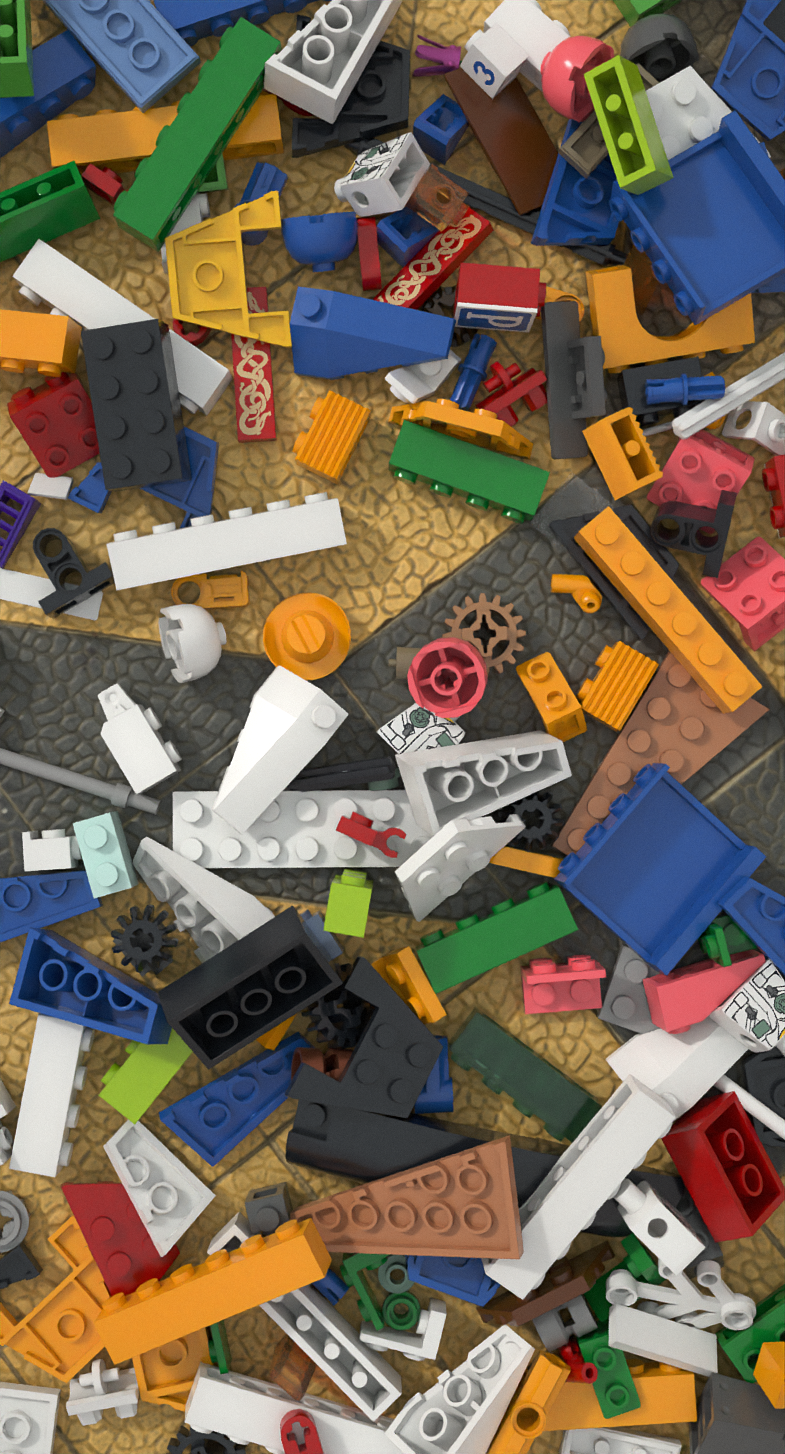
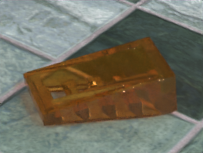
(291, 1368)

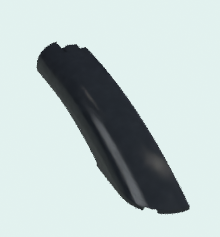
(377, 1145)

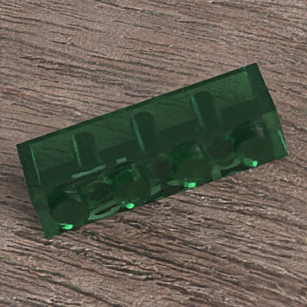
(524, 1075)

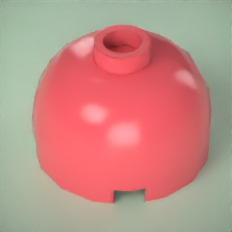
(564, 78)
(448, 677)

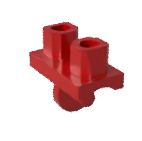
(526, 386)

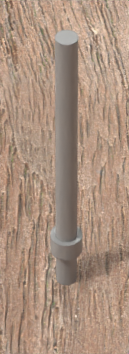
(120, 795)

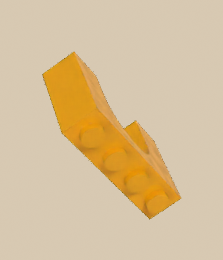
(629, 343)

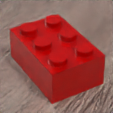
(725, 1167)

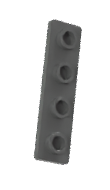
(573, 379)

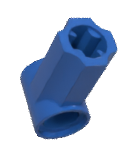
(262, 181)
(438, 1089)

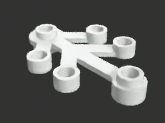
(727, 1307)

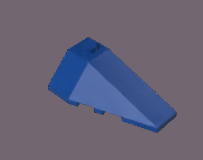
(352, 334)

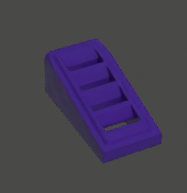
(23, 518)

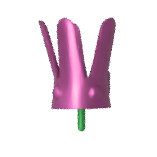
(445, 55)

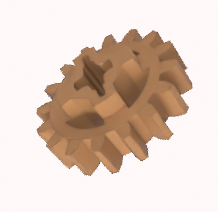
(501, 633)

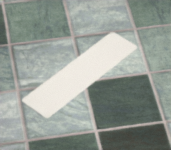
(30, 589)

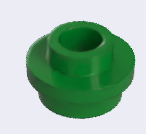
(401, 1321)

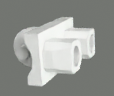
(102, 1391)

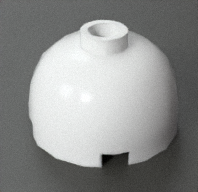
(191, 640)

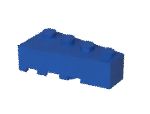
(60, 78)
(83, 989)

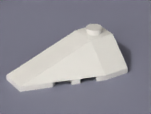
(679, 1064)

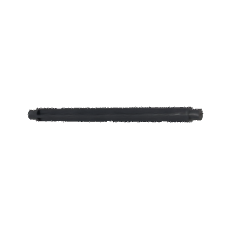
(504, 210)

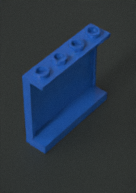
(713, 225)
(657, 868)

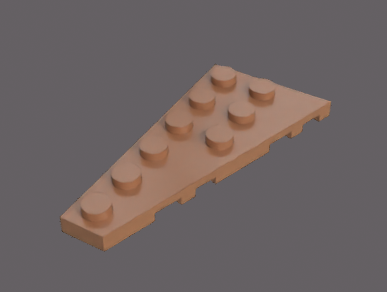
(669, 726)
(436, 1209)

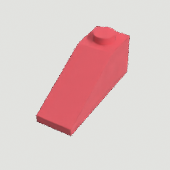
(696, 990)

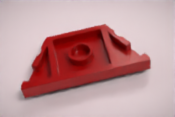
(116, 1235)

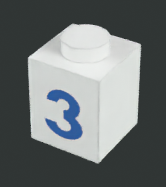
(493, 59)

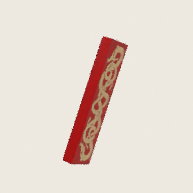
(436, 262)
(254, 379)

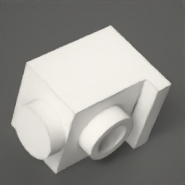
(50, 851)

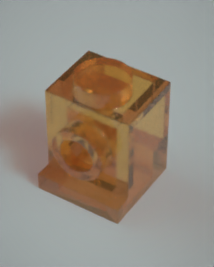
(425, 203)

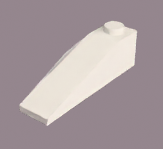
(281, 736)
(203, 903)
(465, 1404)

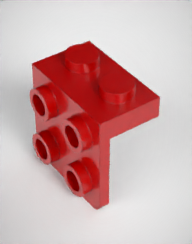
(56, 423)

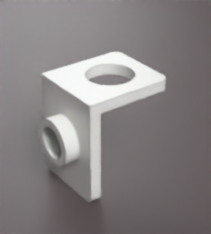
(765, 426)

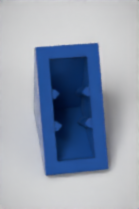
(440, 128)
(404, 234)

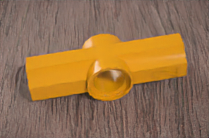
(536, 1392)

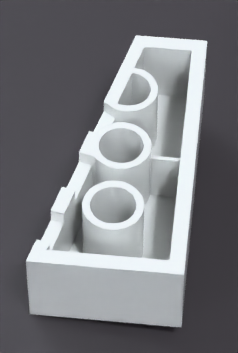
(329, 55)
(479, 776)

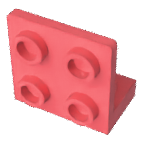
(700, 471)
(752, 591)
(562, 985)

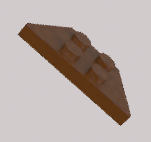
(562, 1283)

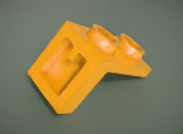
(552, 697)

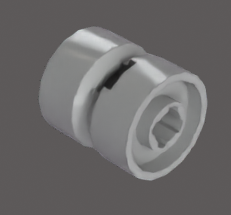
(556, 1332)

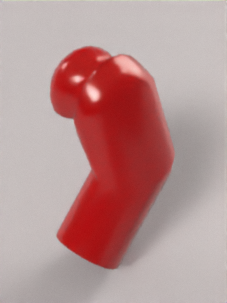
(580, 1370)

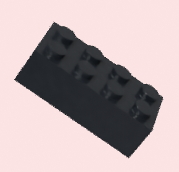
(136, 405)
(249, 988)

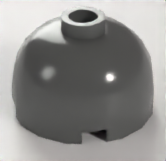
(660, 45)

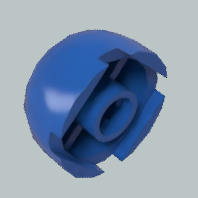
(320, 239)

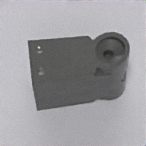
(736, 1420)

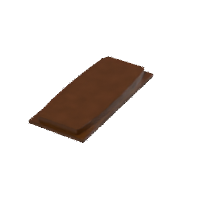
(509, 138)

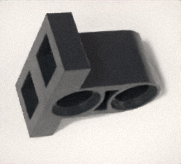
(687, 535)
(60, 567)

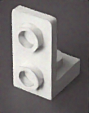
(421, 380)
(412, 1345)

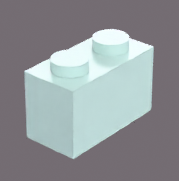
(105, 854)

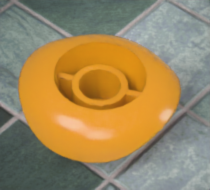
(307, 635)

